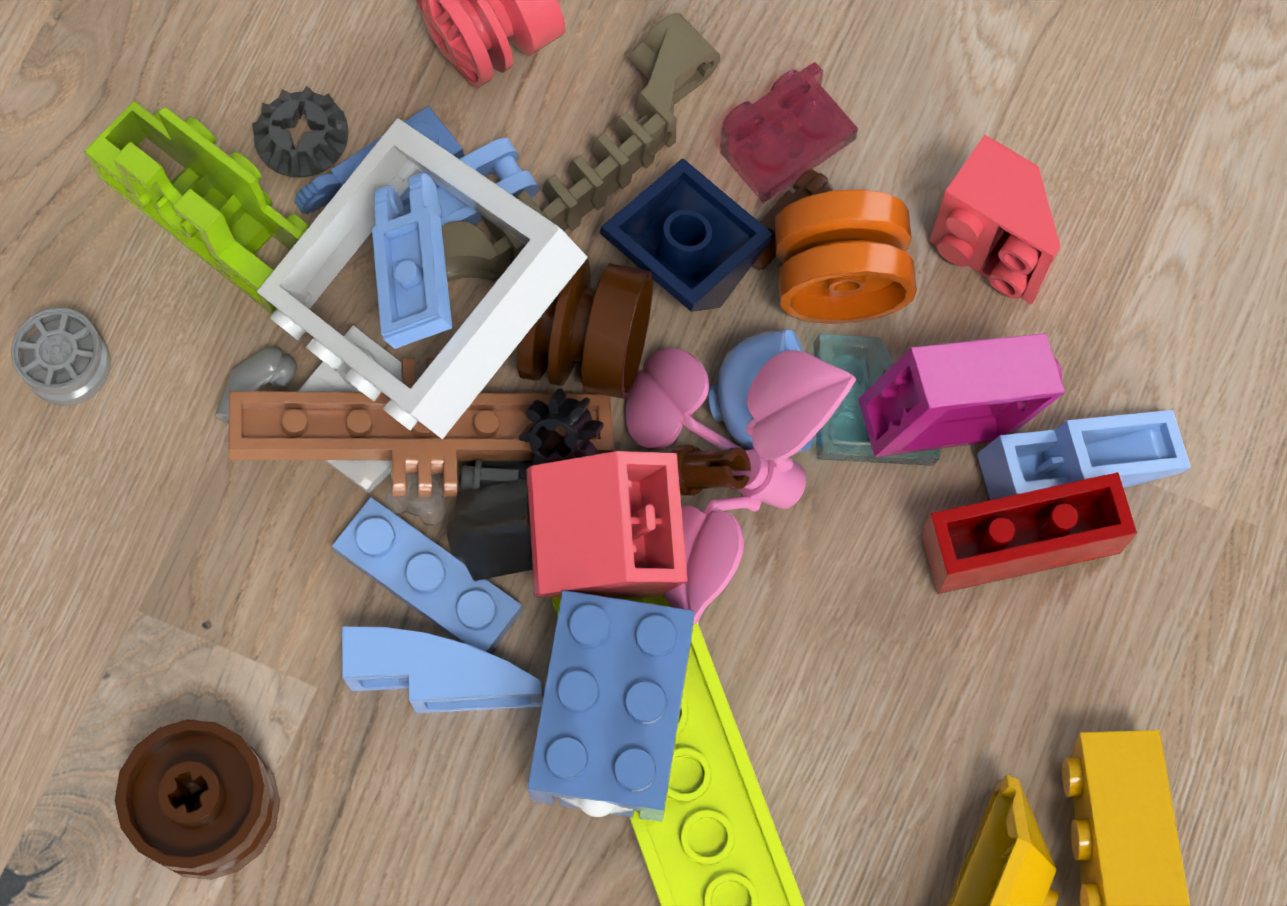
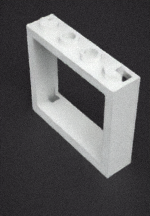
(487, 333)

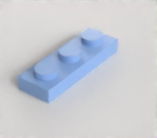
(426, 577)

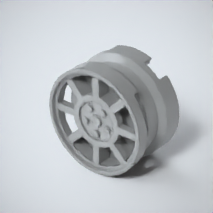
(62, 358)

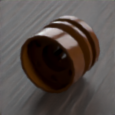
(594, 326)

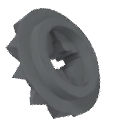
(316, 149)

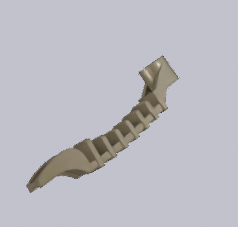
(676, 64)

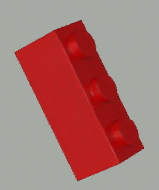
(1028, 533)

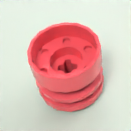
(477, 32)

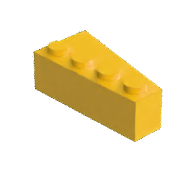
(1124, 821)

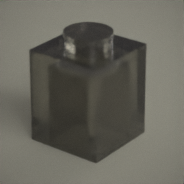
(492, 530)

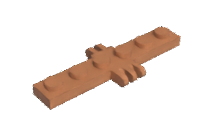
(357, 428)

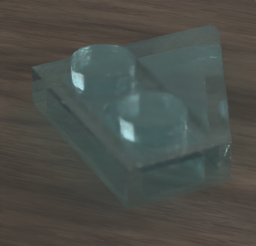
(845, 433)

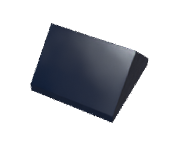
(689, 237)

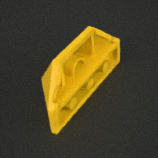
(1007, 856)

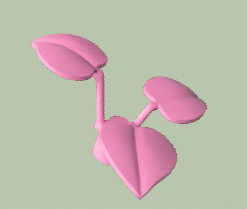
(789, 405)

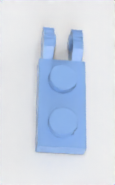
(410, 264)

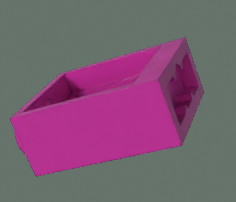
(960, 394)

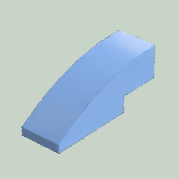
(1135, 445)
(437, 671)

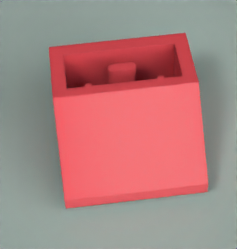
(998, 221)
(607, 525)

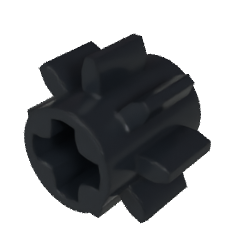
(562, 412)

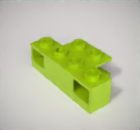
(208, 206)

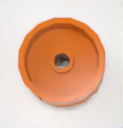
(844, 256)

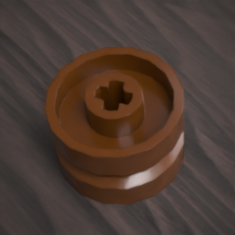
(165, 778)

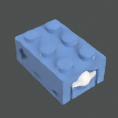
(611, 706)

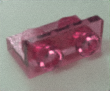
(785, 132)

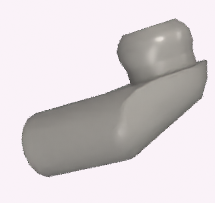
(255, 372)

